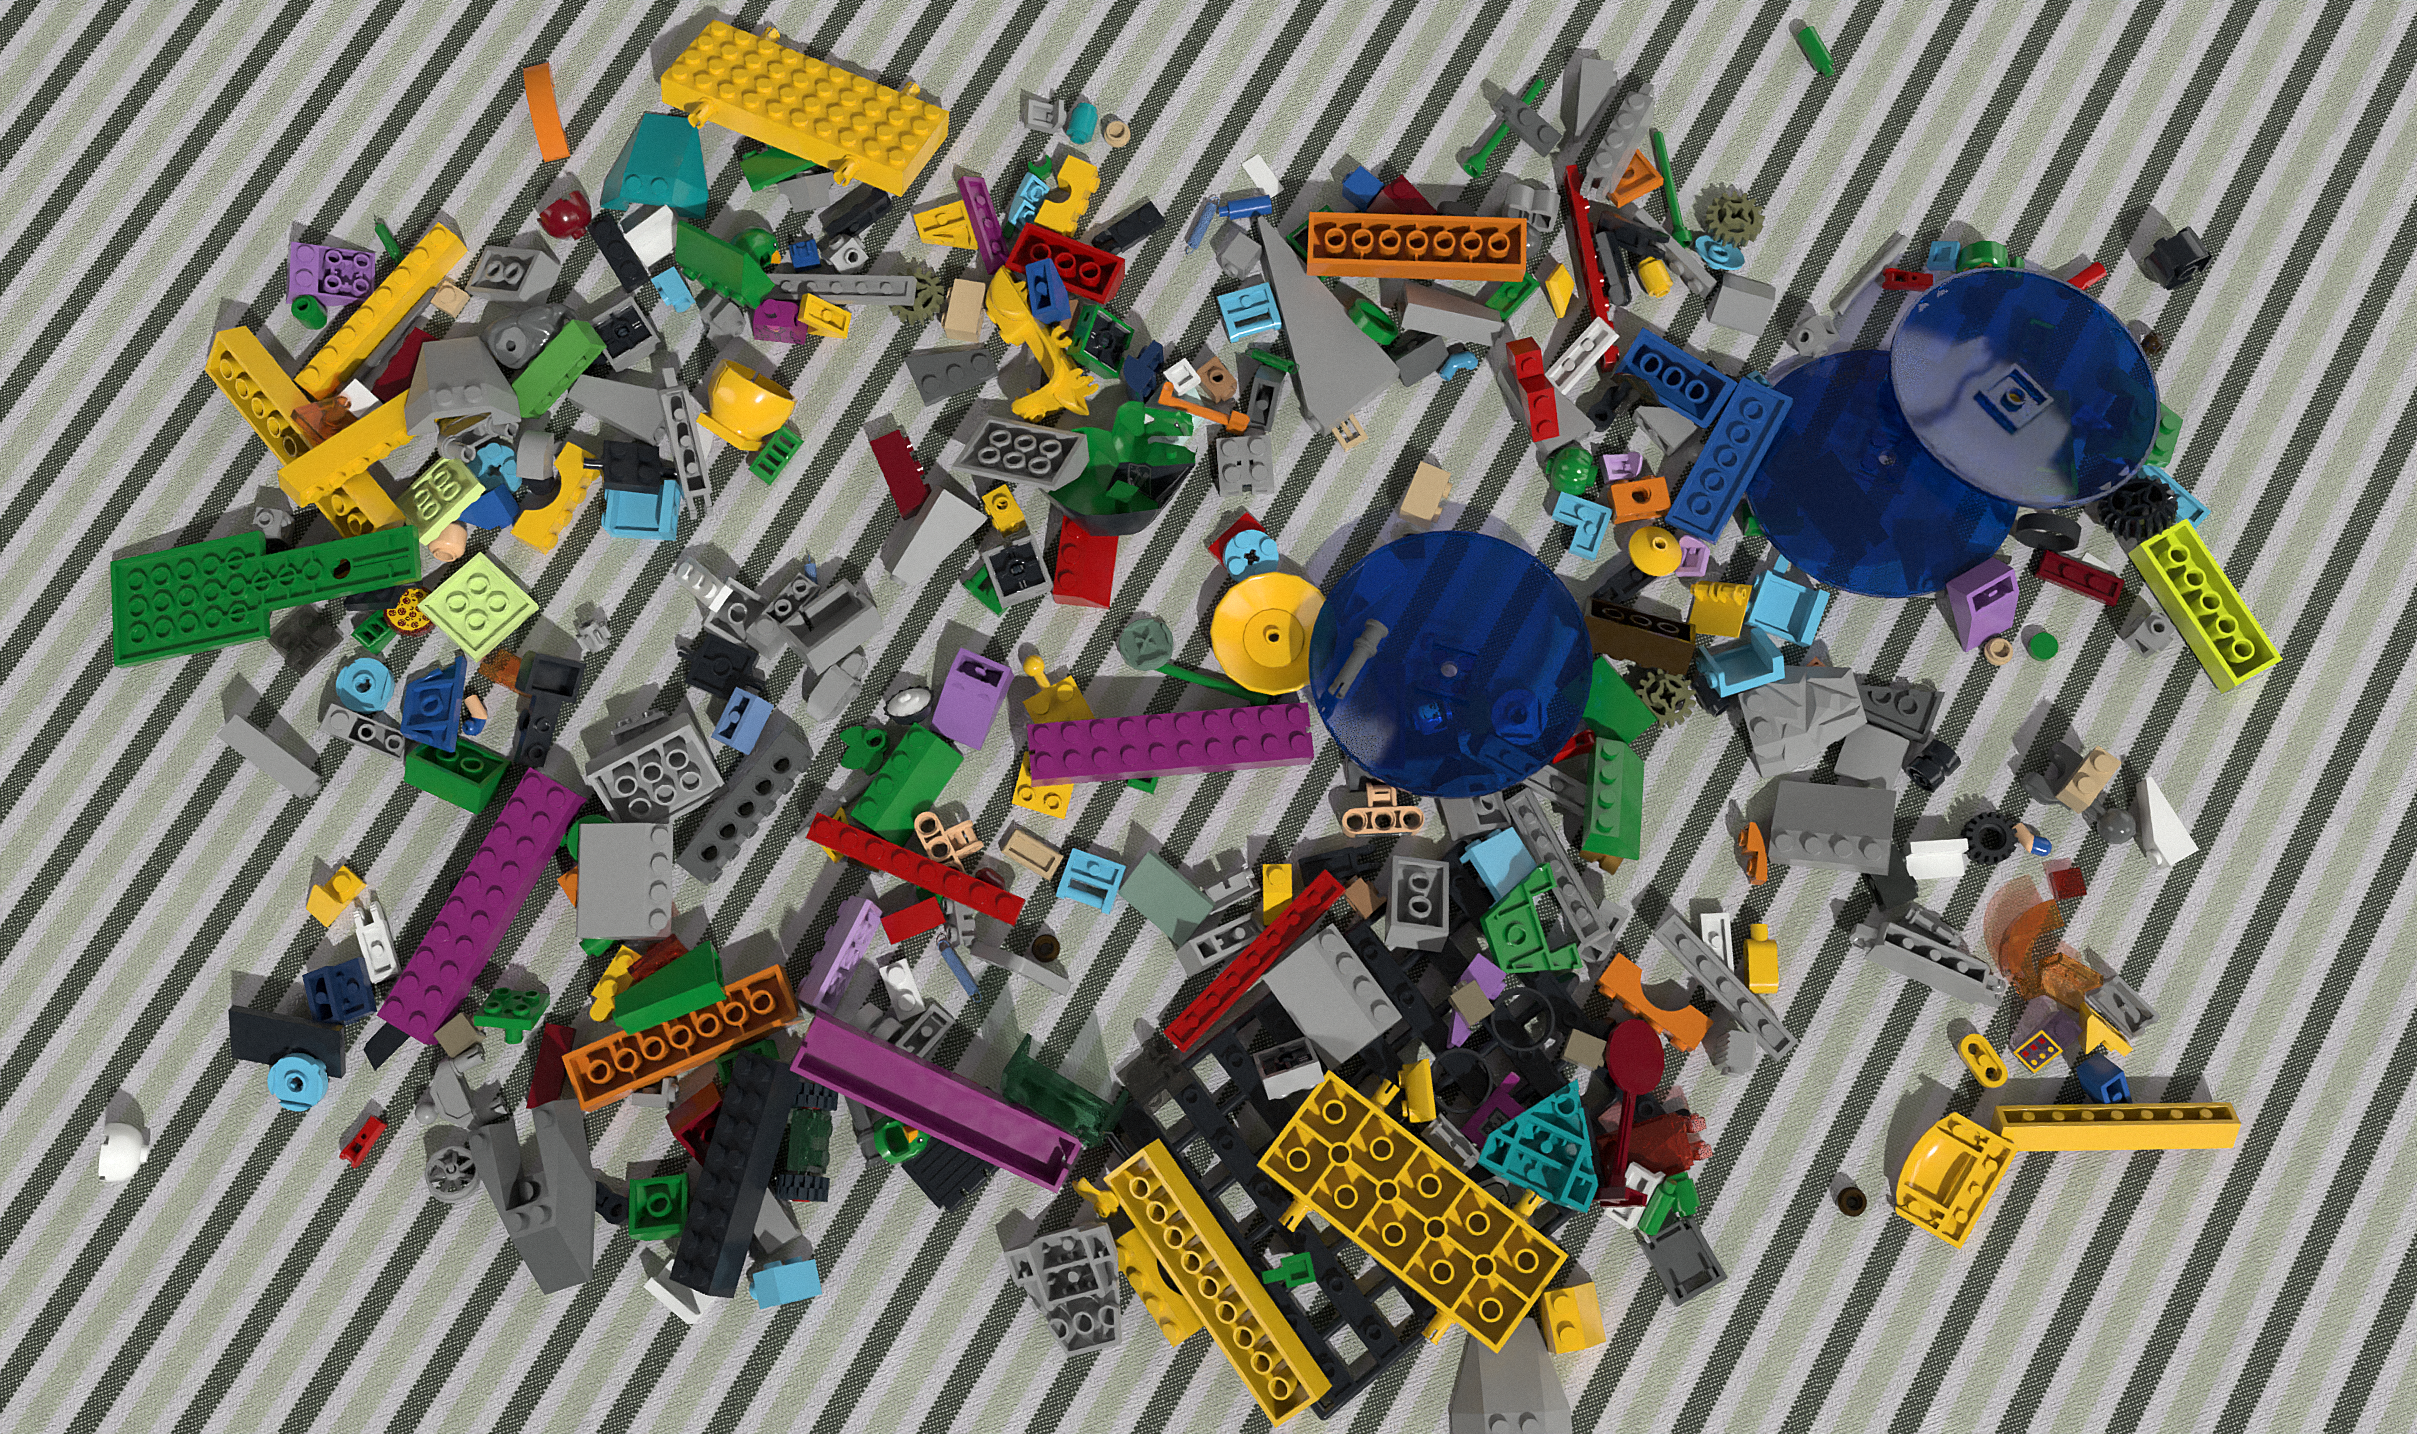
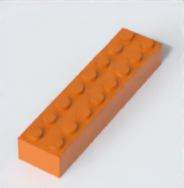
(1416, 246)
(626, 1063)

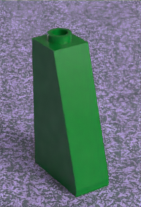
(672, 991)

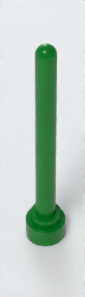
(1475, 164)
(1679, 232)
(1256, 698)

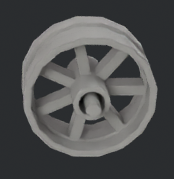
(452, 1175)

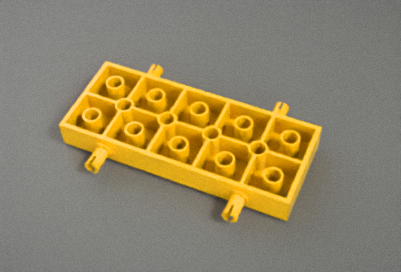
(805, 107)
(1412, 1211)

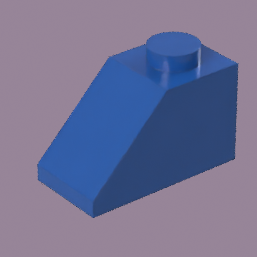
(1047, 292)
(492, 509)
(2103, 1081)

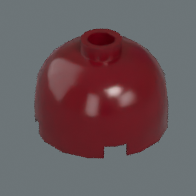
(567, 217)

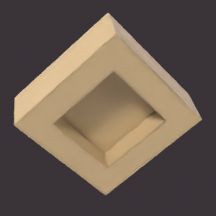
(450, 299)

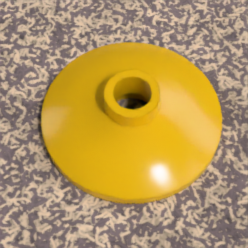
(1651, 559)

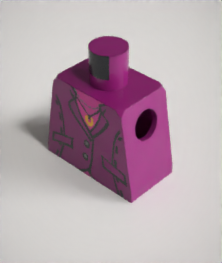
(777, 321)

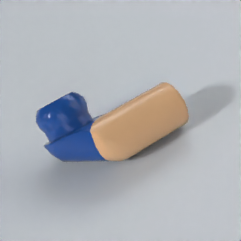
(478, 716)
(2032, 843)

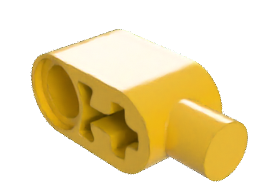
(1760, 961)

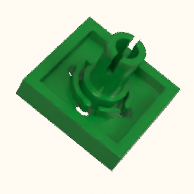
(512, 1011)

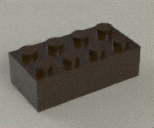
(1639, 636)

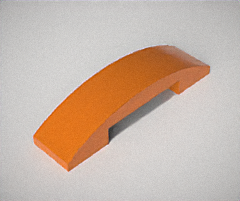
(545, 112)

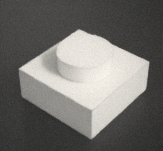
(1182, 377)

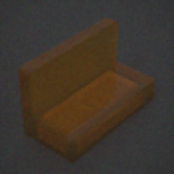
(503, 671)
(2066, 980)

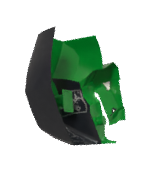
(1125, 476)

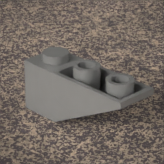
(764, 632)
(363, 732)

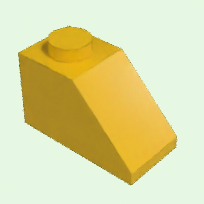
(1276, 890)

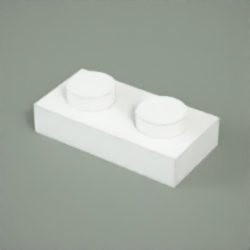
(903, 990)

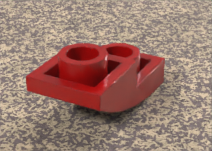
(912, 920)

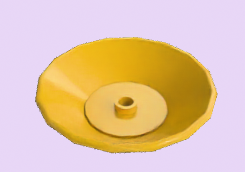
(1253, 612)

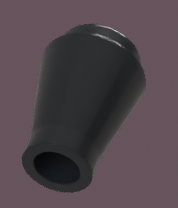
(1710, 698)

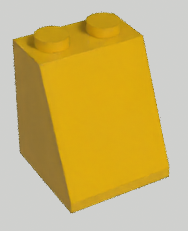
(1571, 1318)

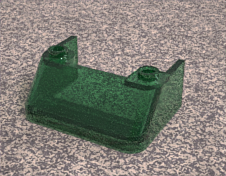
(1059, 1098)

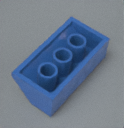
(1679, 378)

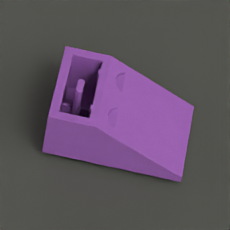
(329, 274)
(1983, 602)
(971, 698)
(1489, 980)

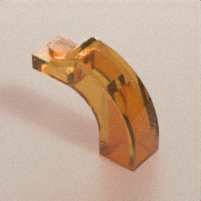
(2018, 943)

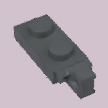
(1528, 124)

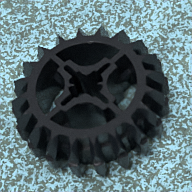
(2138, 513)

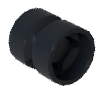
(1936, 762)

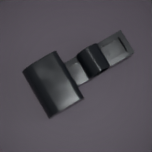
(550, 682)

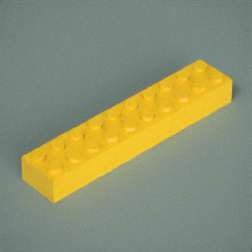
(266, 402)
(1217, 1283)

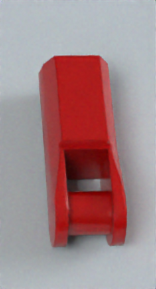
(2088, 276)
(1910, 280)
(1572, 749)
(366, 1138)

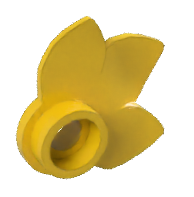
(1104, 1201)

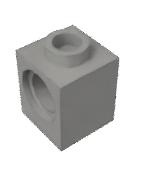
(1241, 257)
(275, 524)

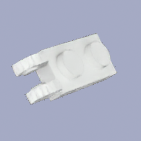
(376, 944)

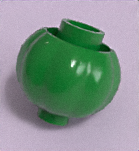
(1572, 470)

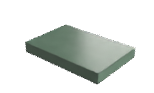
(1166, 898)

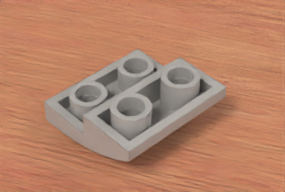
(1872, 757)

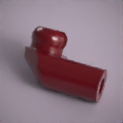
(991, 877)

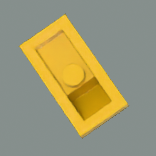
(823, 317)
(331, 899)
(2098, 1030)

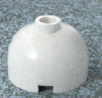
(121, 1152)

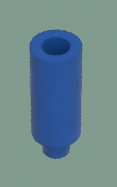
(1246, 207)

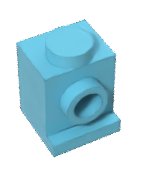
(673, 290)

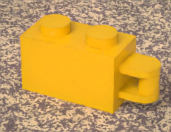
(613, 982)

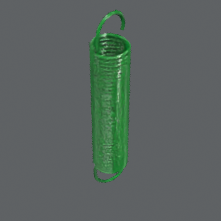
(389, 243)
(1272, 360)

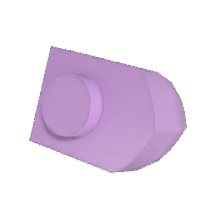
(1620, 467)
(1694, 557)

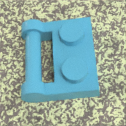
(1247, 304)
(1094, 872)

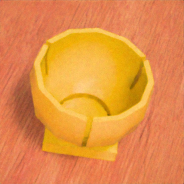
(745, 409)

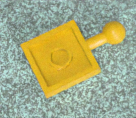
(1055, 702)

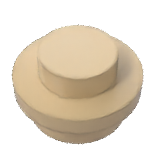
(1117, 134)
(1998, 651)

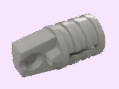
(1035, 371)

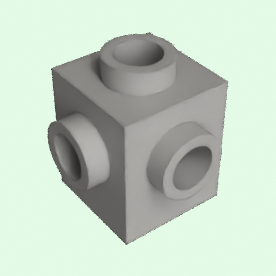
(845, 255)
(1814, 336)
(2150, 633)

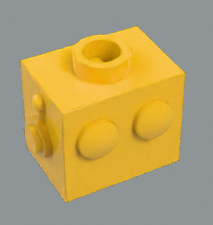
(1004, 511)

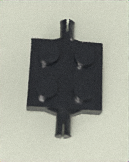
(630, 467)
(379, 599)
(721, 667)

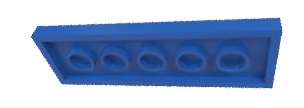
(1729, 460)

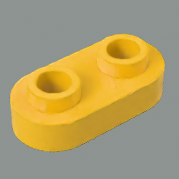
(1984, 1058)

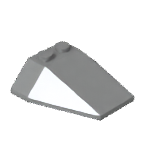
(457, 380)
(1511, 1389)

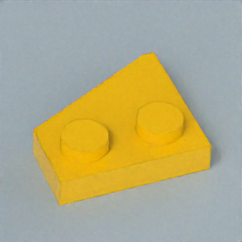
(947, 226)

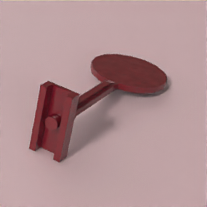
(1636, 1067)

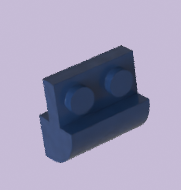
(1142, 373)
(340, 992)

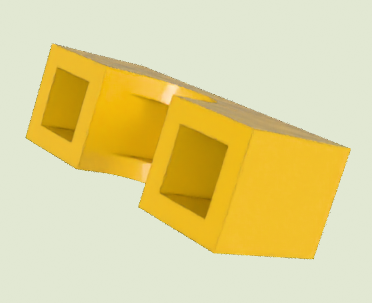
(1079, 181)

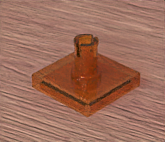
(324, 418)

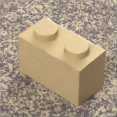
(965, 310)
(1425, 495)
(2088, 779)

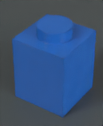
(1361, 188)

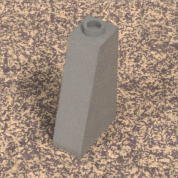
(1447, 315)
(622, 406)
(1572, 423)
(933, 535)
(270, 756)

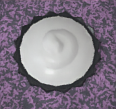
(910, 705)

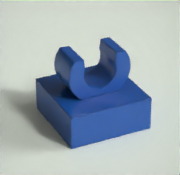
(805, 256)

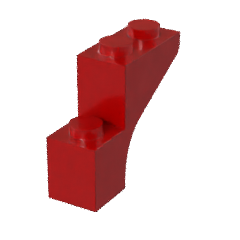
(1534, 388)

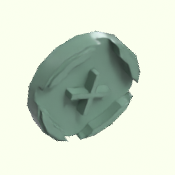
(1146, 644)

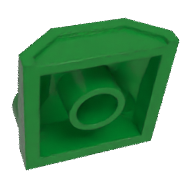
(658, 1207)

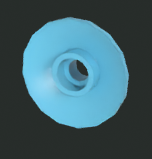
(1718, 255)

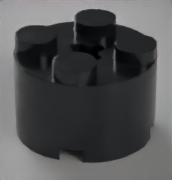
(2178, 258)

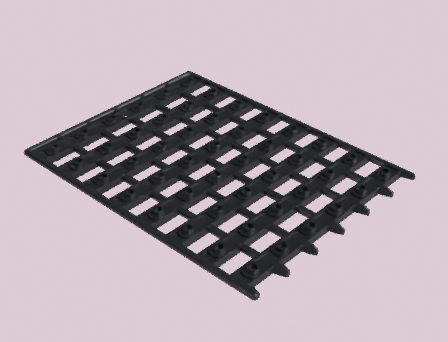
(1384, 1062)

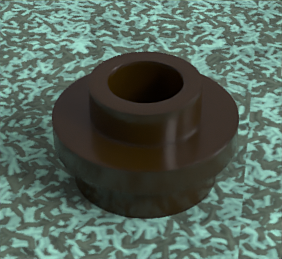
(2152, 343)
(1039, 942)
(1860, 1201)

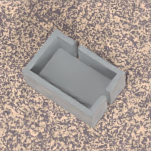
(840, 624)

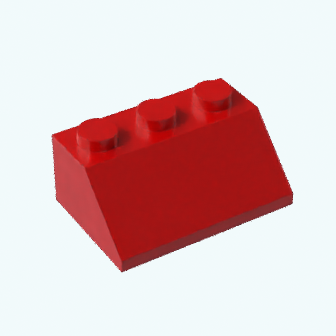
(1084, 567)

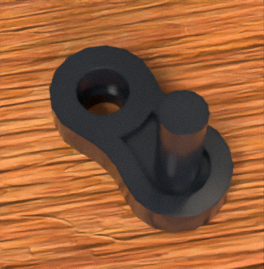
(1607, 405)
(608, 1203)

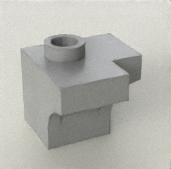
(808, 190)
(724, 322)

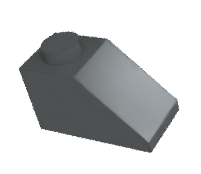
(1265, 397)

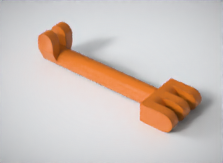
(1235, 423)

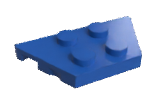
(434, 706)

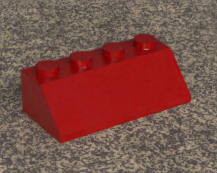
(1080, 266)

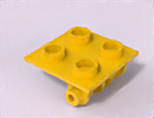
(1719, 607)
(1045, 799)

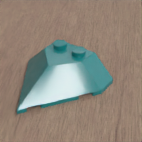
(1546, 1151)

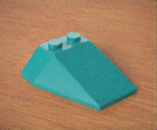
(660, 168)

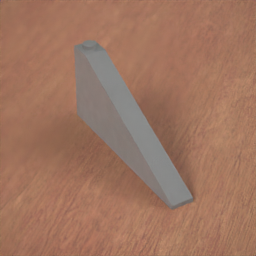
(1336, 360)

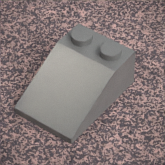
(513, 277)
(1417, 904)

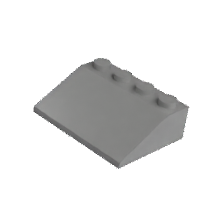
(1024, 453)
(657, 774)
(1833, 827)
(624, 881)
(1332, 997)

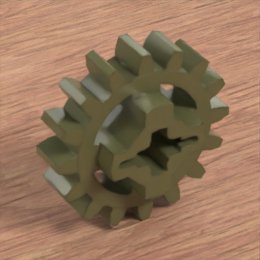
(1734, 219)
(927, 293)
(1663, 686)

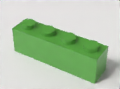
(556, 368)

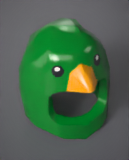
(758, 244)
(897, 1140)

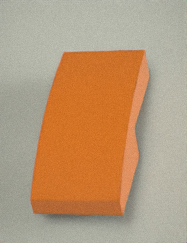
(1753, 845)

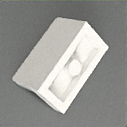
(654, 237)
(1935, 858)
(1639, 1180)
(678, 1298)

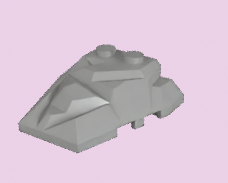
(1800, 715)
(1073, 1284)

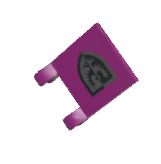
(1494, 1113)

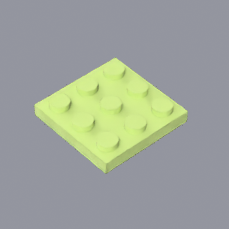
(439, 497)
(478, 607)

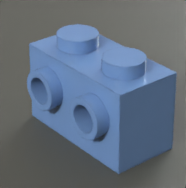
(742, 721)

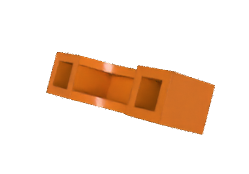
(1623, 982)

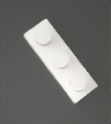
(1581, 355)
(702, 584)
(1716, 935)

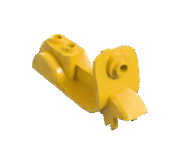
(1011, 309)

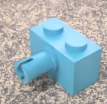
(785, 1283)

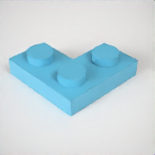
(1589, 520)

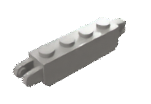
(1620, 143)
(684, 442)
(1929, 963)

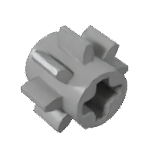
(593, 635)

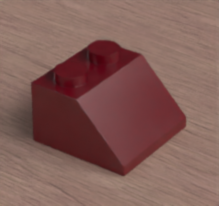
(1402, 199)
(696, 1120)

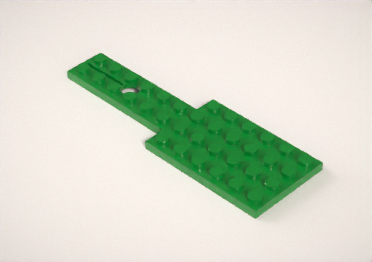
(225, 588)

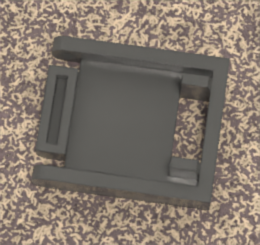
(1681, 1255)

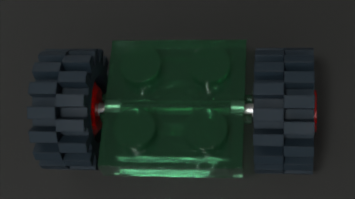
(808, 1145)

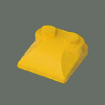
(1418, 1090)

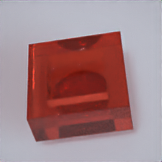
(2067, 884)

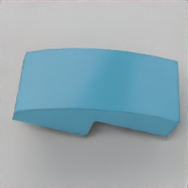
(1027, 200)

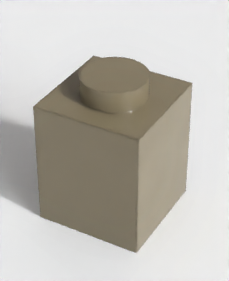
(1470, 1002)
(459, 1035)
(1584, 1050)

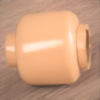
(450, 543)

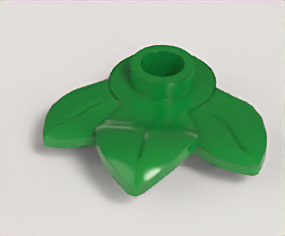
(861, 749)

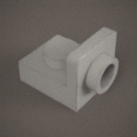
(652, 1097)

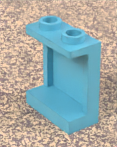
(643, 514)
(1785, 608)
(1742, 666)
(1500, 861)

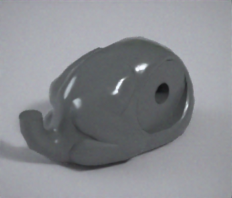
(524, 335)

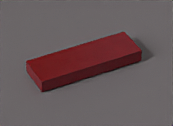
(2079, 578)
(550, 1068)

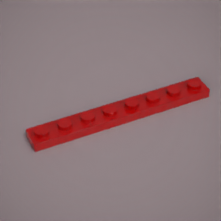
(1588, 258)
(915, 869)
(1254, 961)

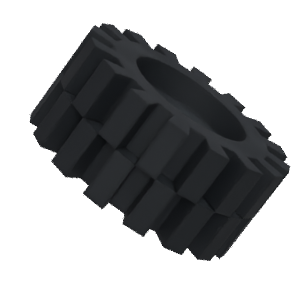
(2004, 832)

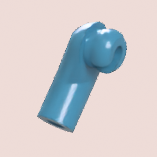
(1459, 360)

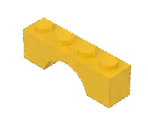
(541, 527)
(1167, 1307)

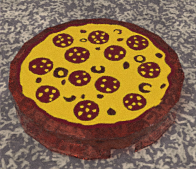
(407, 617)

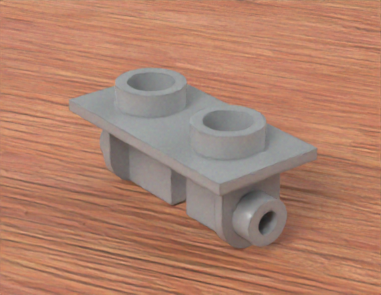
(1240, 886)
(1928, 926)
(958, 928)
(1451, 1144)

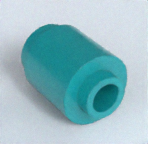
(1082, 123)

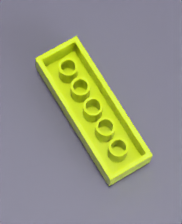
(2204, 606)

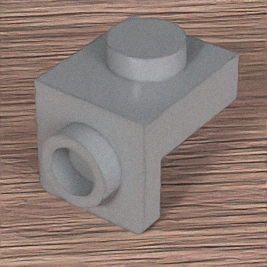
(1044, 116)

